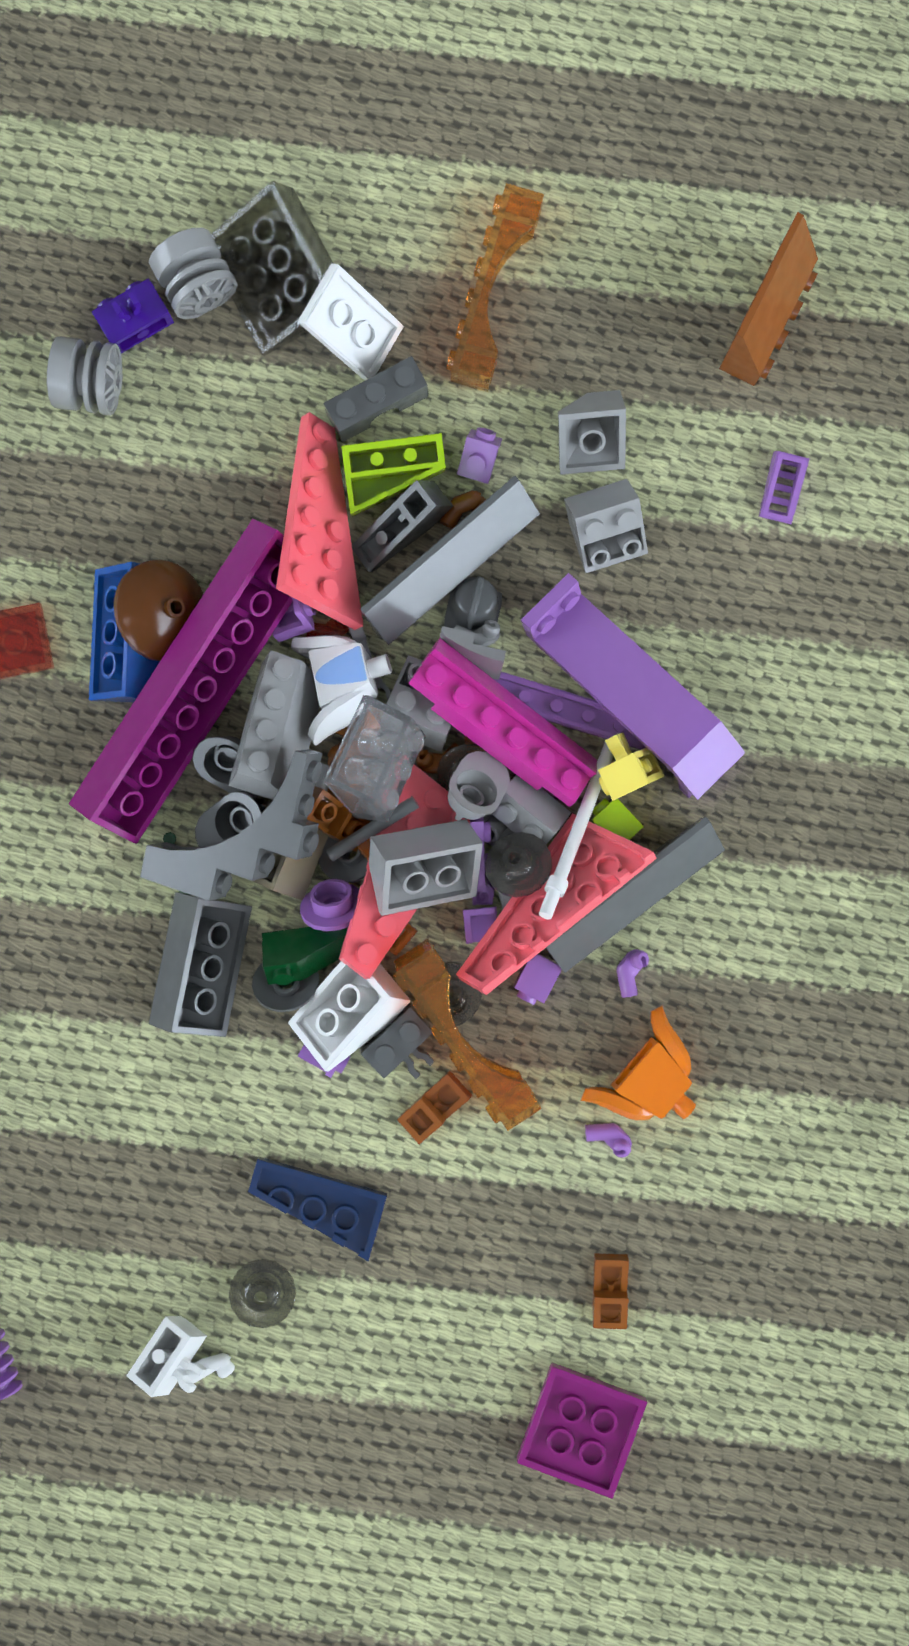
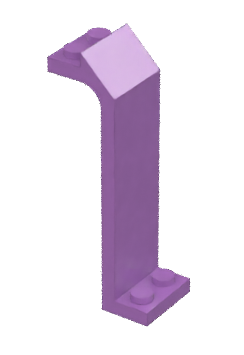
(632, 687)

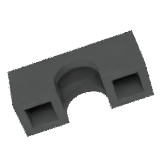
(390, 389)

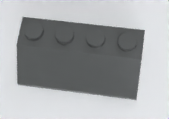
(200, 966)

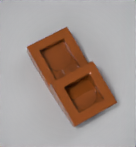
(434, 1107)
(610, 1291)

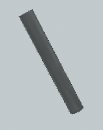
(371, 829)

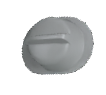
(477, 786)

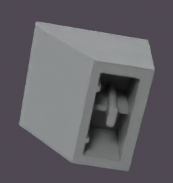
(607, 525)
(416, 705)
(527, 812)

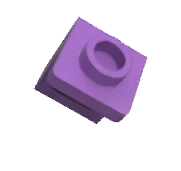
(479, 455)
(295, 621)

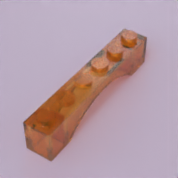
(515, 225)
(503, 1088)

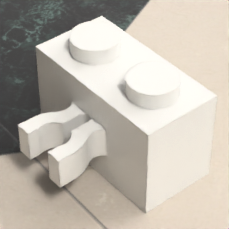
(167, 1357)

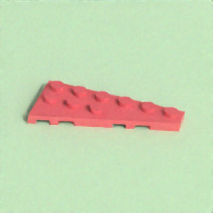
(317, 543)
(368, 932)
(519, 933)

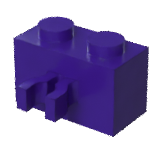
(132, 315)

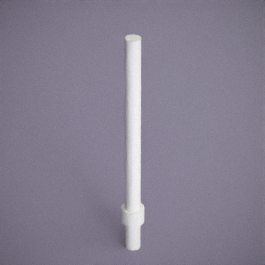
(557, 883)

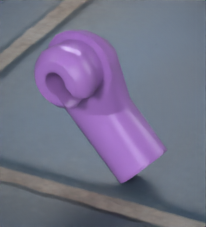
(628, 969)
(612, 1135)

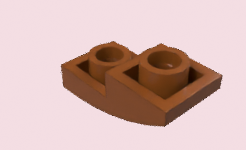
(333, 816)

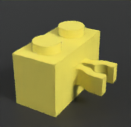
(629, 770)

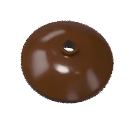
(144, 605)

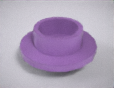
(329, 905)

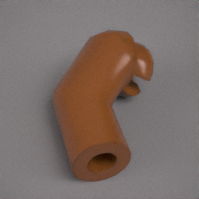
(462, 504)

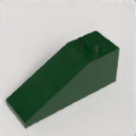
(299, 953)

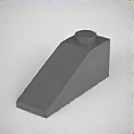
(402, 523)

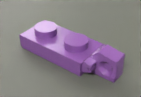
(485, 890)

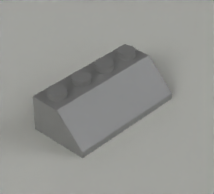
(275, 725)

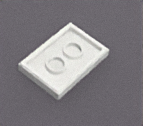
(350, 322)

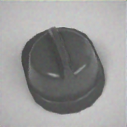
(473, 604)
(215, 761)
(227, 819)

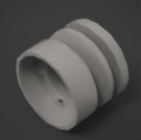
(192, 273)
(84, 375)

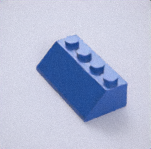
(115, 668)

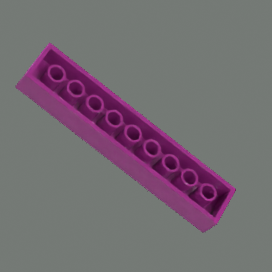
(187, 688)

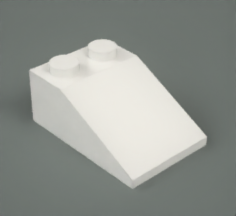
(347, 1013)

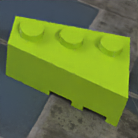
(389, 468)

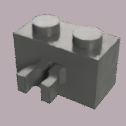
(397, 1042)

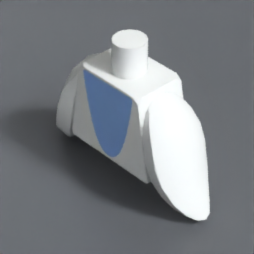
(341, 679)

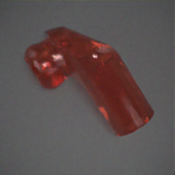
(332, 627)

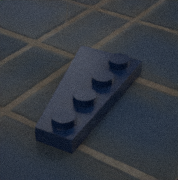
(322, 1203)

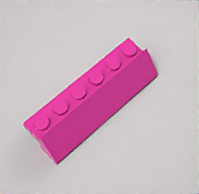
(503, 724)

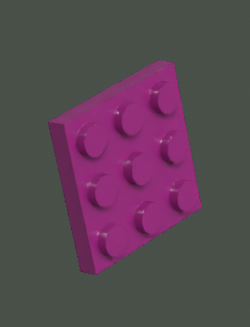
(582, 1430)

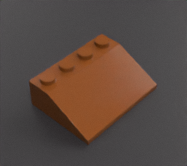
(773, 306)

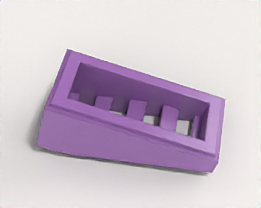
(801, 465)

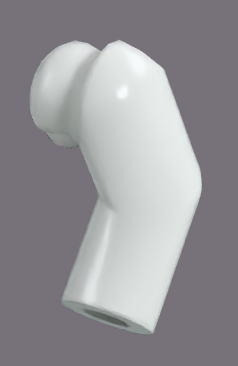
(219, 1363)

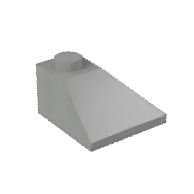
(592, 433)

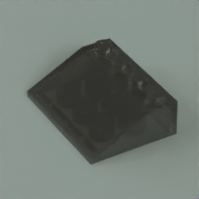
(274, 262)

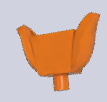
(653, 1078)

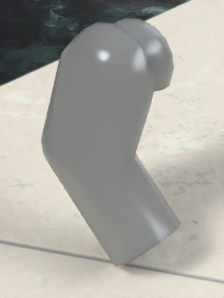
(485, 635)

